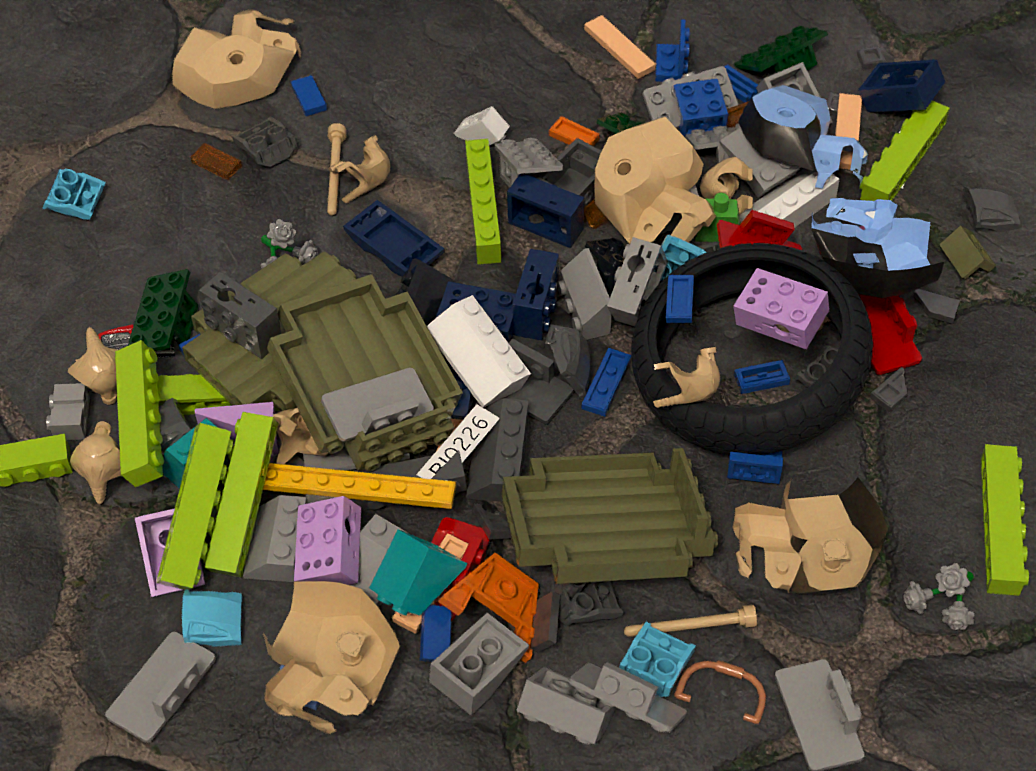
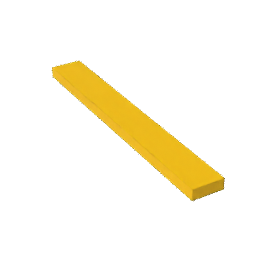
(360, 485)

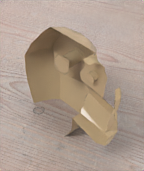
(235, 67)
(647, 179)
(331, 651)

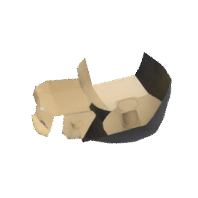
(813, 541)

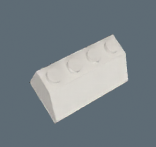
(796, 198)
(478, 352)

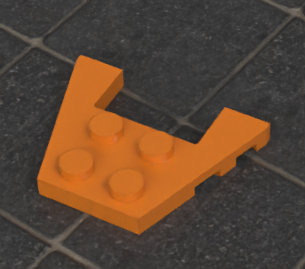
(503, 591)

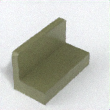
(966, 252)

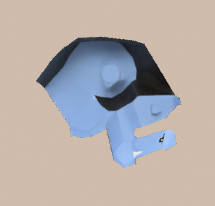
(794, 130)
(884, 257)

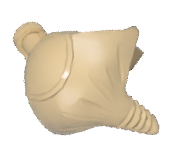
(370, 172)
(721, 180)
(97, 368)
(696, 385)
(294, 436)
(97, 460)

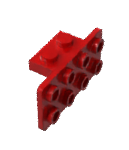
(756, 229)
(892, 334)
(474, 553)

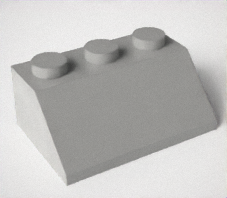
(585, 296)
(274, 540)
(556, 702)

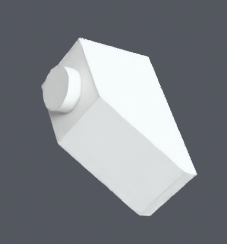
(483, 125)

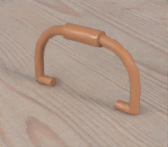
(730, 670)

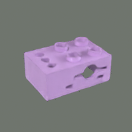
(781, 301)
(323, 542)

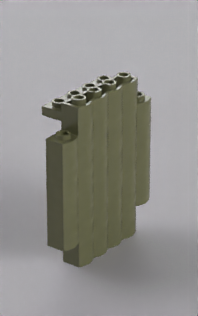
(354, 337)
(235, 370)
(608, 517)

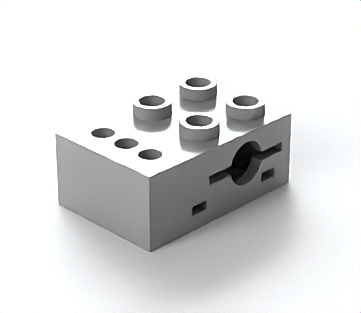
(636, 279)

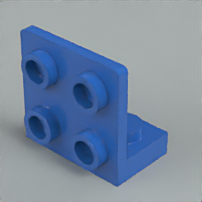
(670, 57)
(700, 105)
(755, 467)

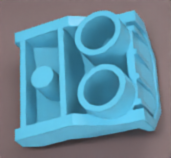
(74, 194)
(678, 253)
(212, 618)
(657, 658)

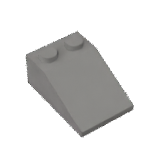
(793, 77)
(767, 172)
(374, 543)
(477, 663)

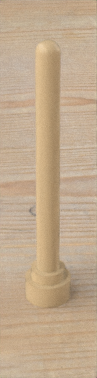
(336, 135)
(744, 616)

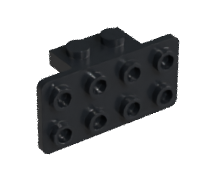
(610, 258)
(425, 288)

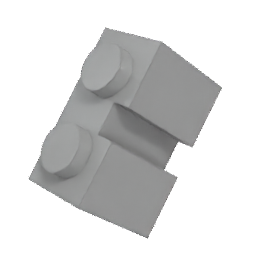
(69, 411)

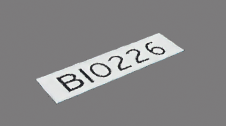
(462, 439)

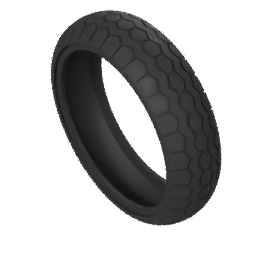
(770, 426)

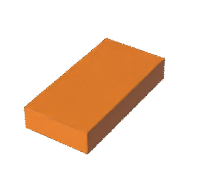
(568, 131)

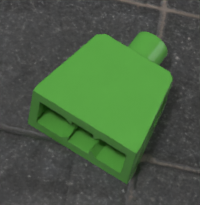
(724, 209)

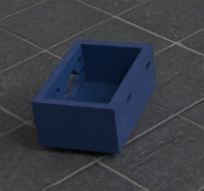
(893, 88)
(560, 208)
(537, 281)
(495, 303)

